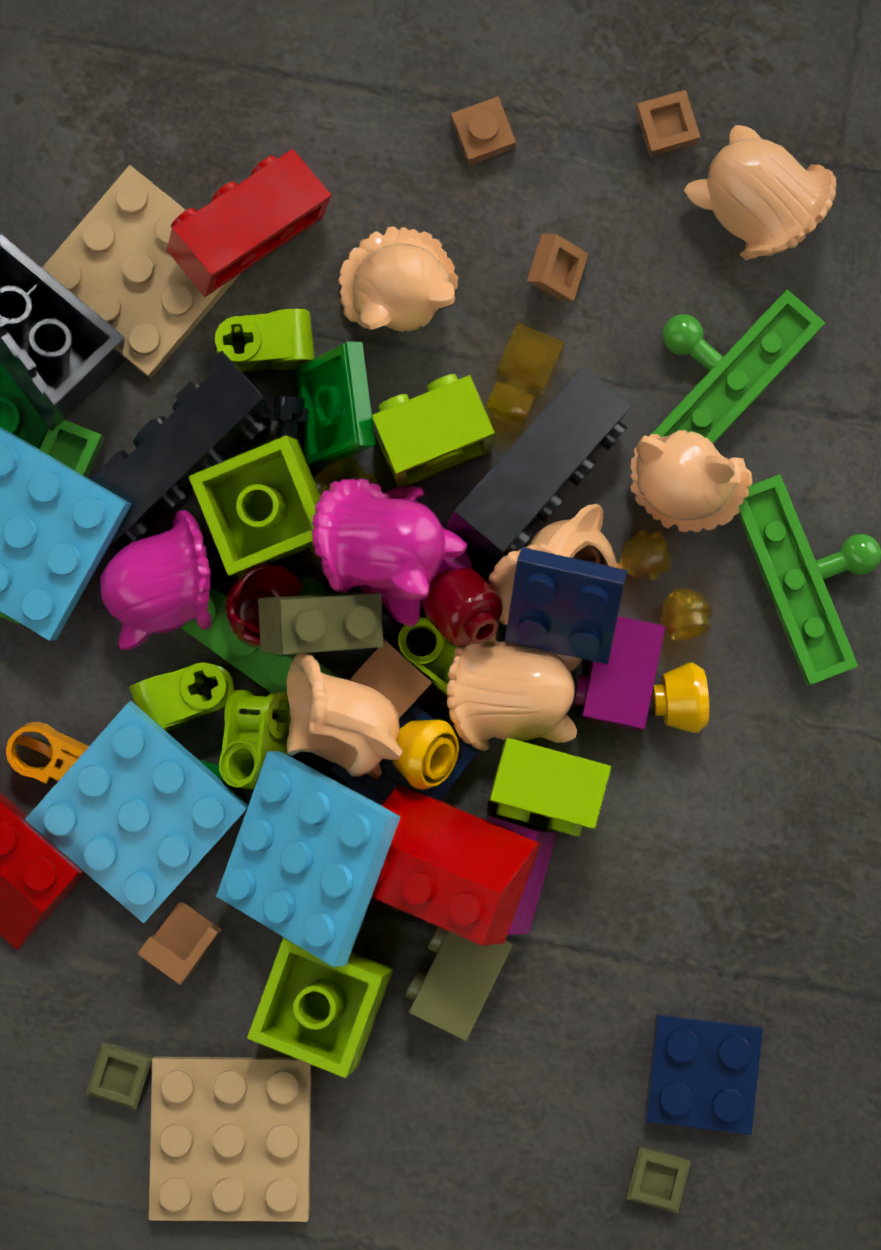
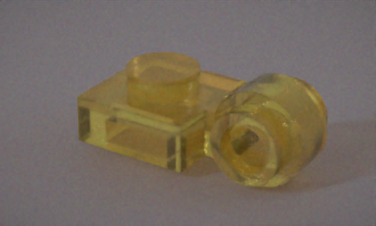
(529, 363)

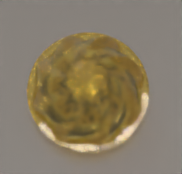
(646, 555)
(686, 614)

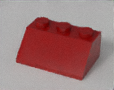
(454, 868)
(32, 876)

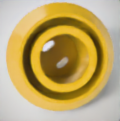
(683, 698)
(428, 752)

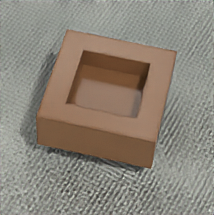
(667, 123)
(483, 130)
(557, 267)

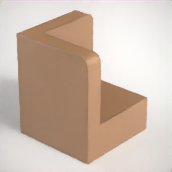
(393, 677)
(180, 943)

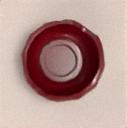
(242, 598)

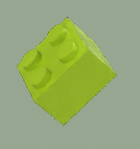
(433, 430)
(259, 504)
(549, 786)
(320, 1009)

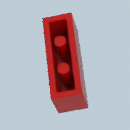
(247, 221)

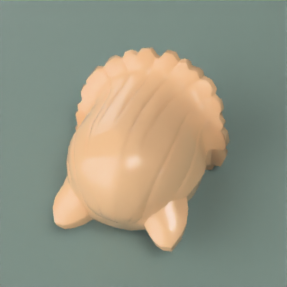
(763, 193)
(397, 280)
(688, 481)
(571, 538)
(510, 693)
(339, 719)

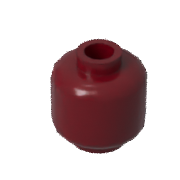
(463, 607)

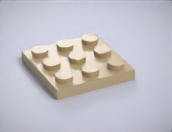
(126, 275)
(230, 1139)

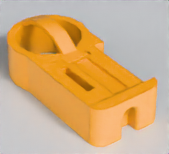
(63, 752)

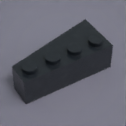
(51, 338)
(200, 433)
(537, 469)

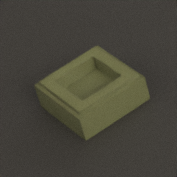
(120, 1075)
(657, 1179)

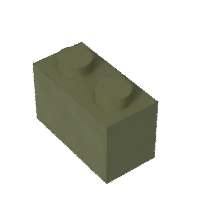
(320, 622)
(456, 982)

